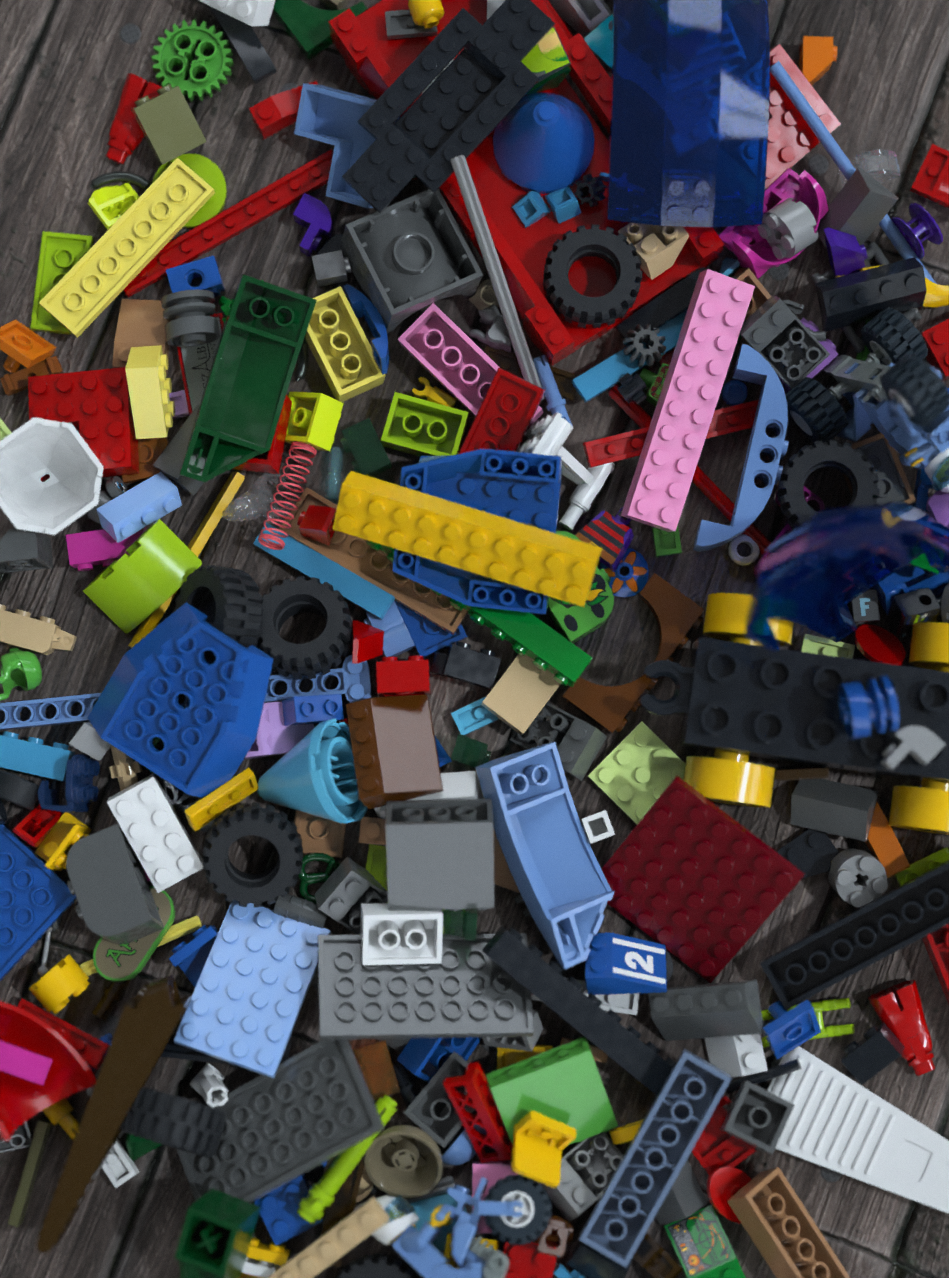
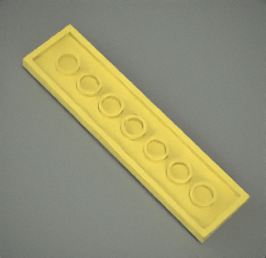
(127, 247)

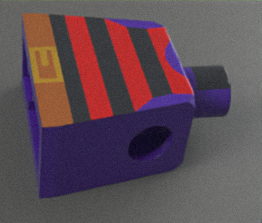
(610, 534)

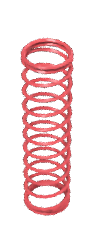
(302, 455)

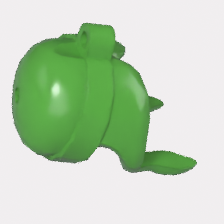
(19, 669)

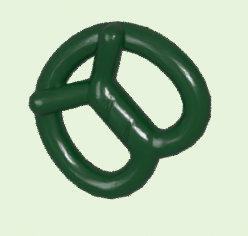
(312, 878)

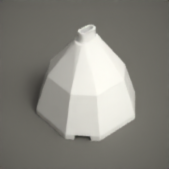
(74, 473)

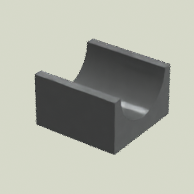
(410, 257)

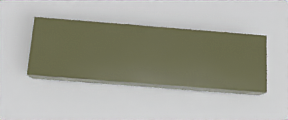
(30, 1172)

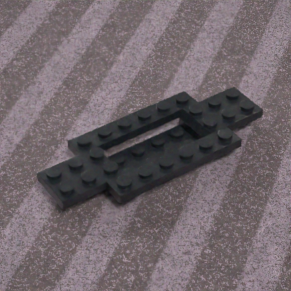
(455, 109)

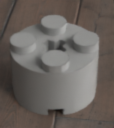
(788, 228)
(843, 879)

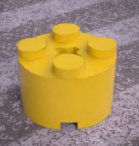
(59, 984)

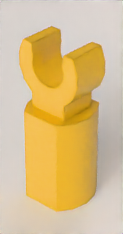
(434, 394)

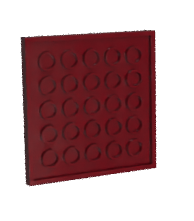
(697, 879)

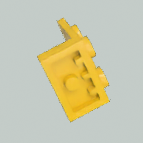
(60, 840)

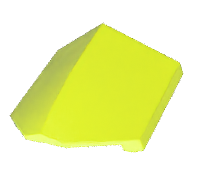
(112, 202)

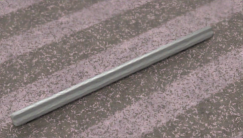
(495, 270)

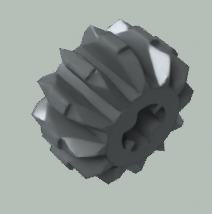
(652, 341)

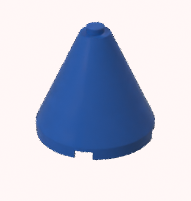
(544, 143)

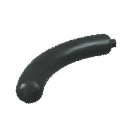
(120, 176)
(303, 362)

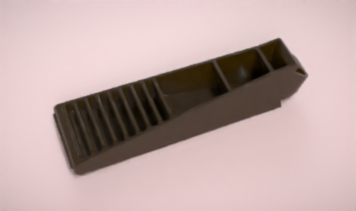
(132, 1055)

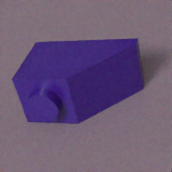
(844, 252)

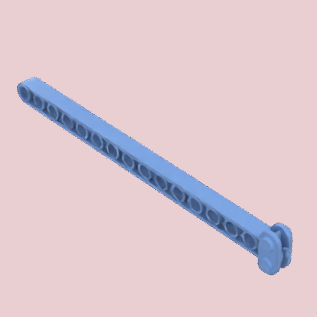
(352, 678)

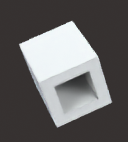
(597, 827)

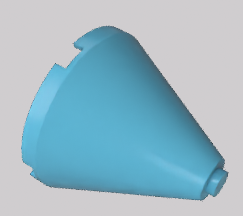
(317, 776)

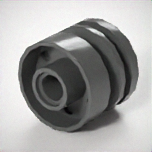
(190, 318)

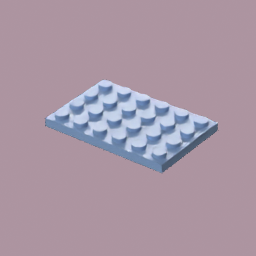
(251, 988)

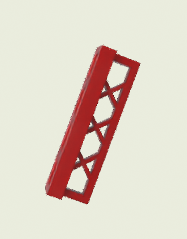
(487, 1116)

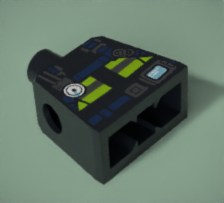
(911, 609)

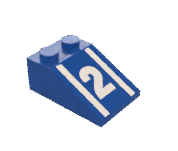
(625, 965)

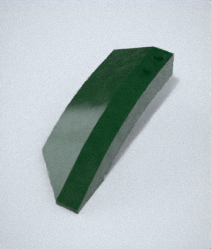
(247, 378)

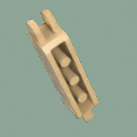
(33, 634)

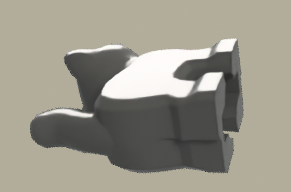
(497, 335)

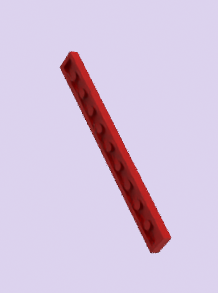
(234, 220)

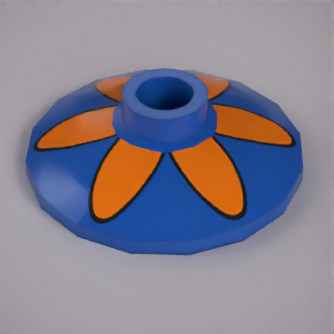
(632, 583)

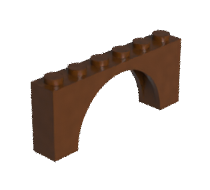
(674, 618)

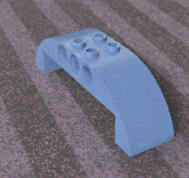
(770, 415)

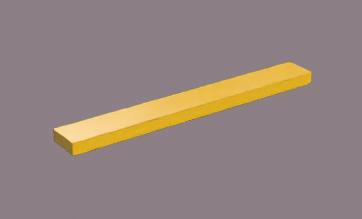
(196, 546)

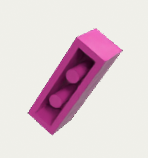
(96, 548)

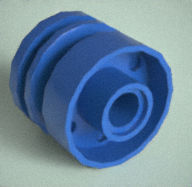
(874, 706)

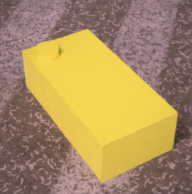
(341, 347)

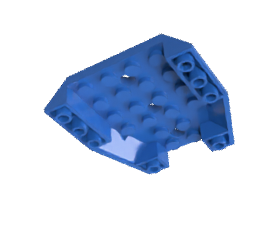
(496, 482)
(225, 709)

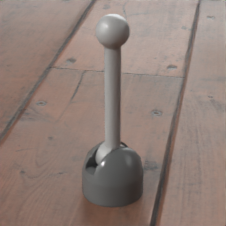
(42, 970)

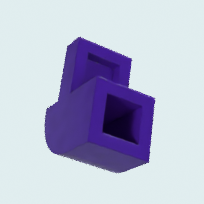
(317, 218)

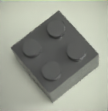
(757, 1117)

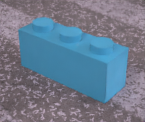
(34, 757)

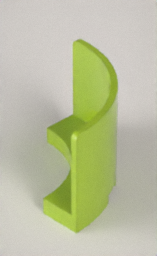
(144, 579)

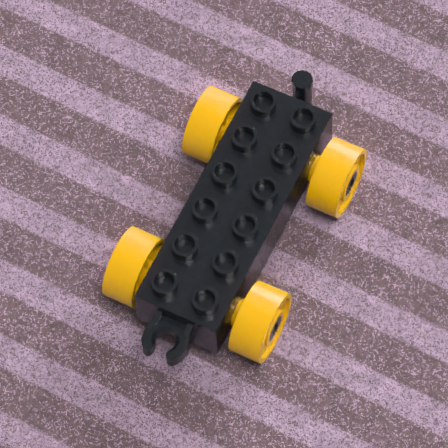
(787, 709)

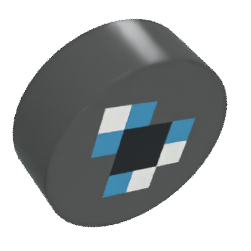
(115, 487)

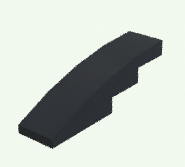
(246, 45)
(664, 307)

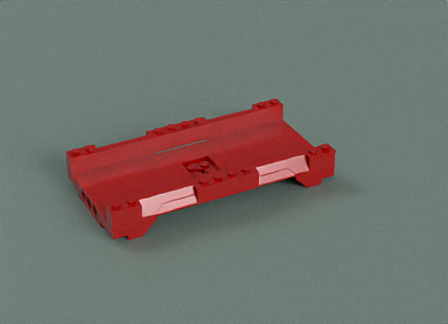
(523, 250)

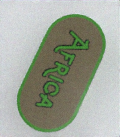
(126, 961)

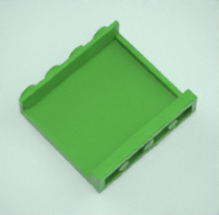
(557, 1085)

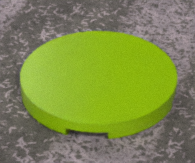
(211, 175)

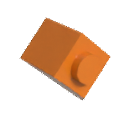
(816, 56)

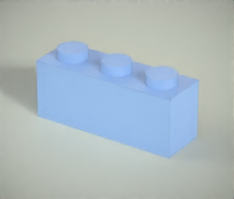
(139, 507)

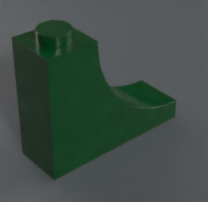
(308, 24)

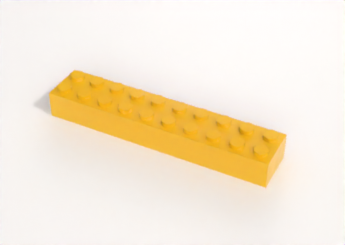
(466, 538)

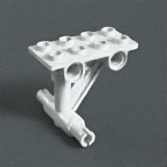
(547, 439)

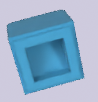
(563, 204)
(531, 208)

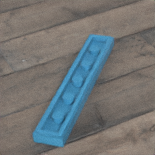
(612, 369)
(318, 566)

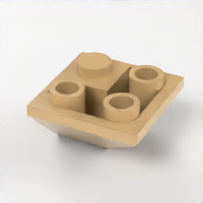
(655, 245)

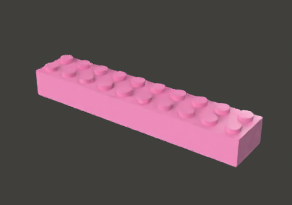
(687, 400)

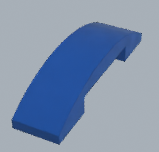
(364, 308)

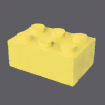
(149, 392)

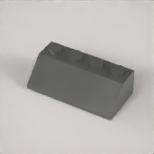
(707, 1010)

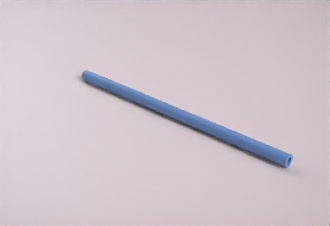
(838, 155)

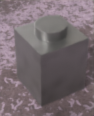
(331, 268)

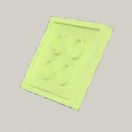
(638, 772)

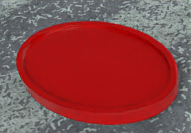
(879, 645)
(724, 1184)

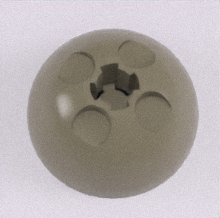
(404, 1161)

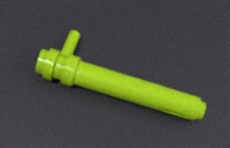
(323, 1191)

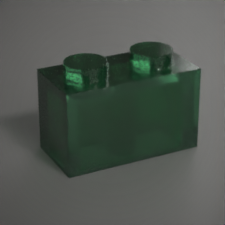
(366, 449)

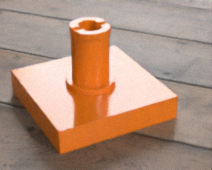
(23, 346)

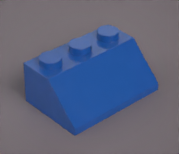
(428, 1055)

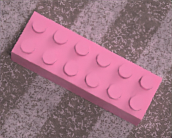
(452, 358)

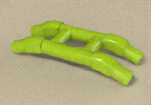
(819, 1006)

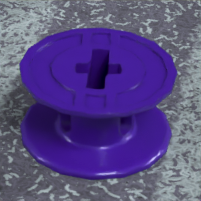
(924, 225)

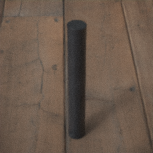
(773, 1072)

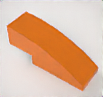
(885, 844)

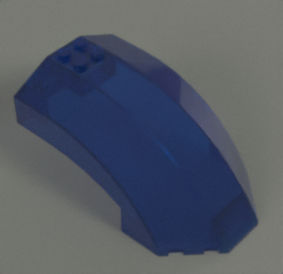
(689, 112)
(834, 560)

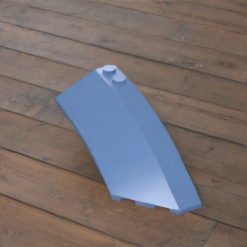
(547, 848)

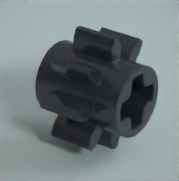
(590, 190)
(632, 388)

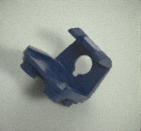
(79, 786)

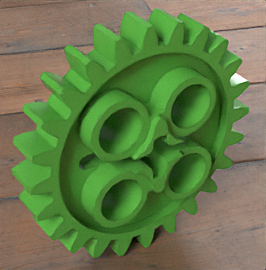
(171, 55)

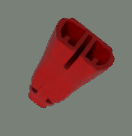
(125, 131)
(903, 1014)

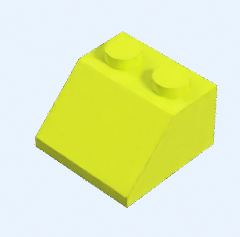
(313, 419)

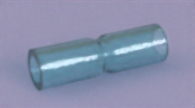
(334, 469)

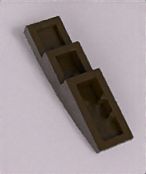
(653, 1256)

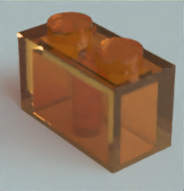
(377, 1069)

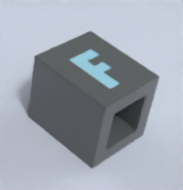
(865, 608)

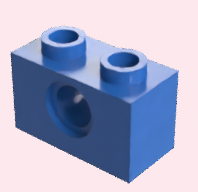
(205, 268)
(312, 709)

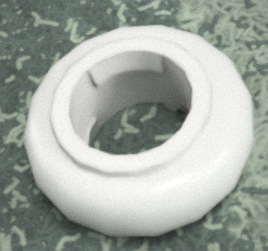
(739, 559)

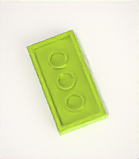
(56, 258)

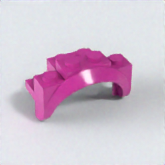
(759, 254)

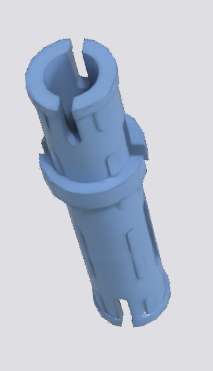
(552, 393)

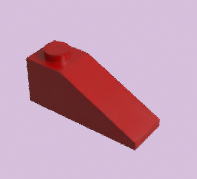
(277, 111)

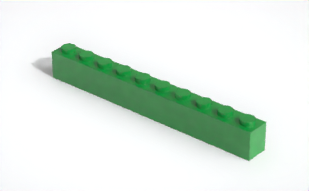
(526, 635)

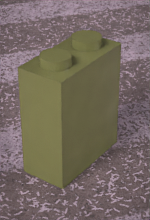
(168, 124)

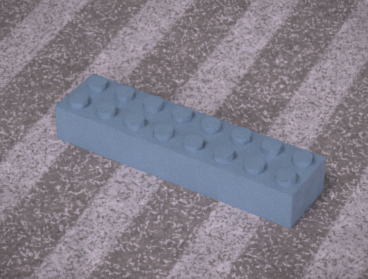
(655, 1157)

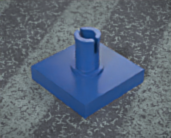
(790, 1027)

